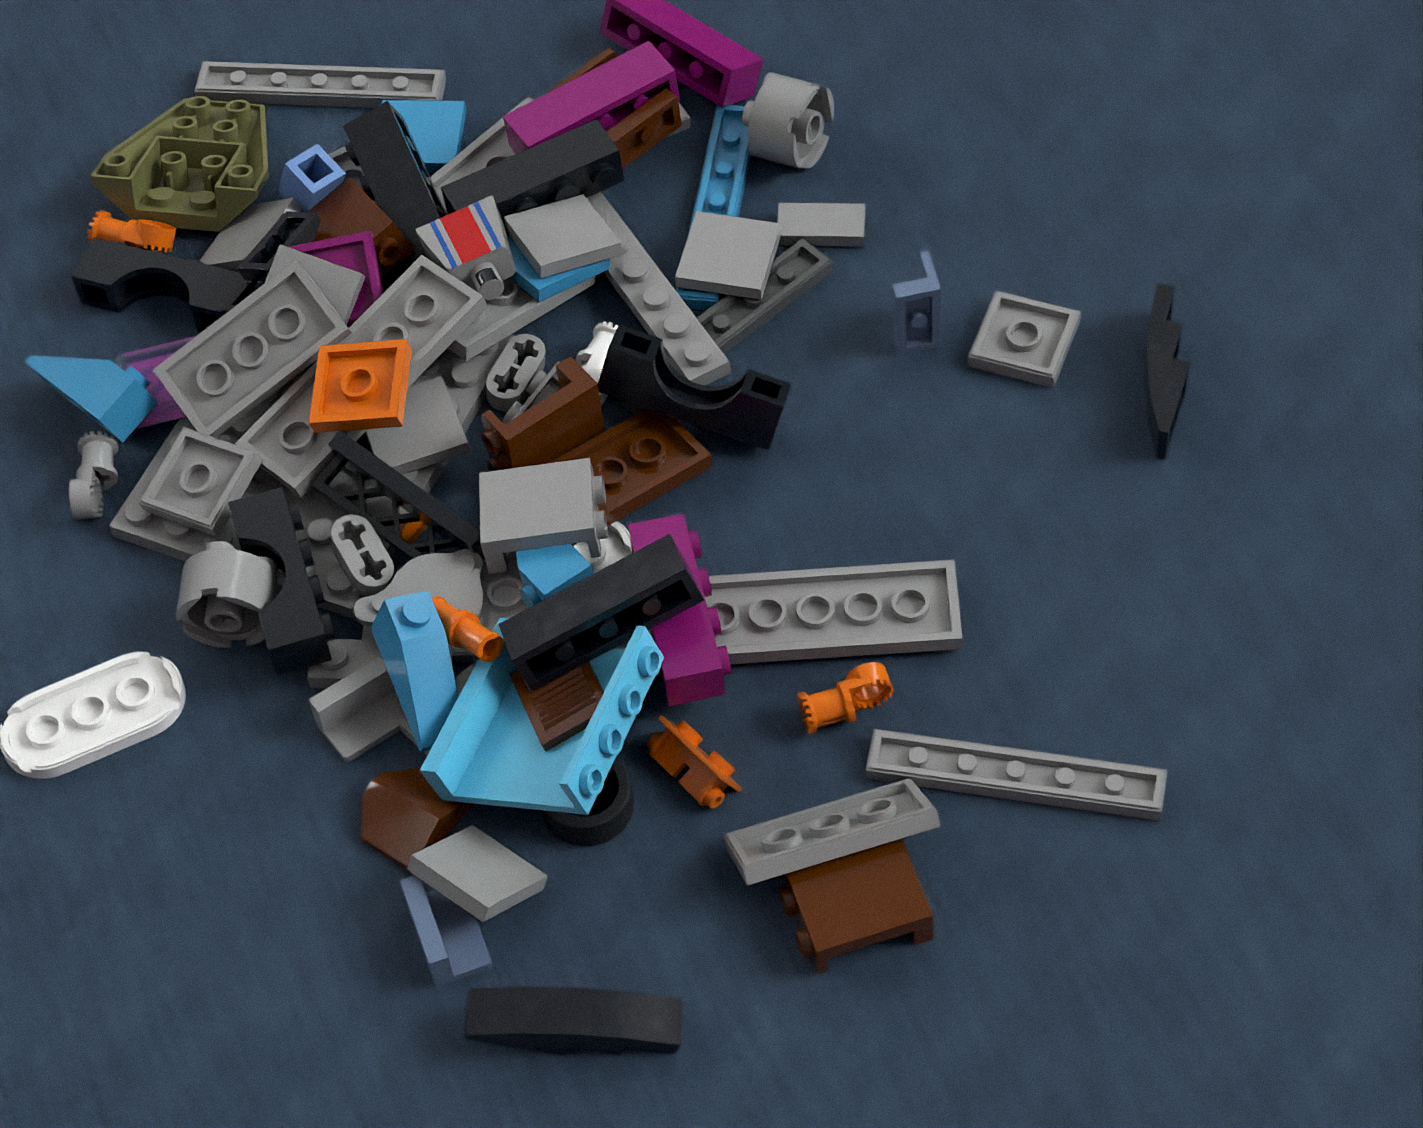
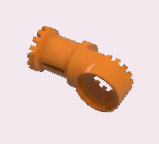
(133, 232)
(847, 697)

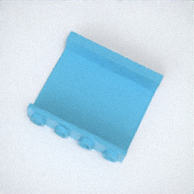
(494, 755)

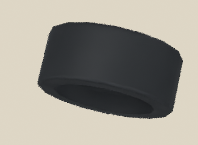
(601, 826)

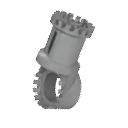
(93, 475)

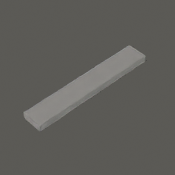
(317, 84)
(1017, 774)

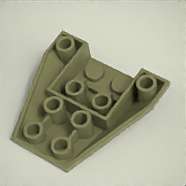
(190, 165)

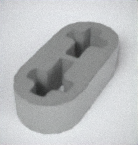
(507, 368)
(354, 560)

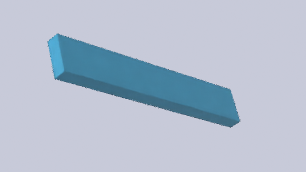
(721, 182)

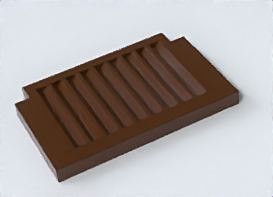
(562, 705)

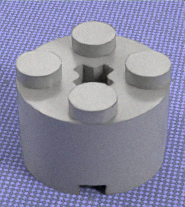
(788, 121)
(224, 593)

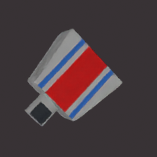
(471, 247)

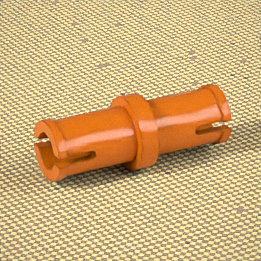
(466, 632)

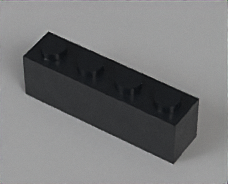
(552, 171)
(394, 173)
(600, 612)

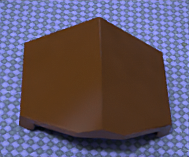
(406, 815)

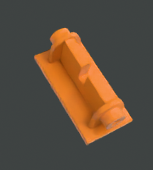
(707, 774)

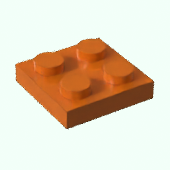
(360, 386)

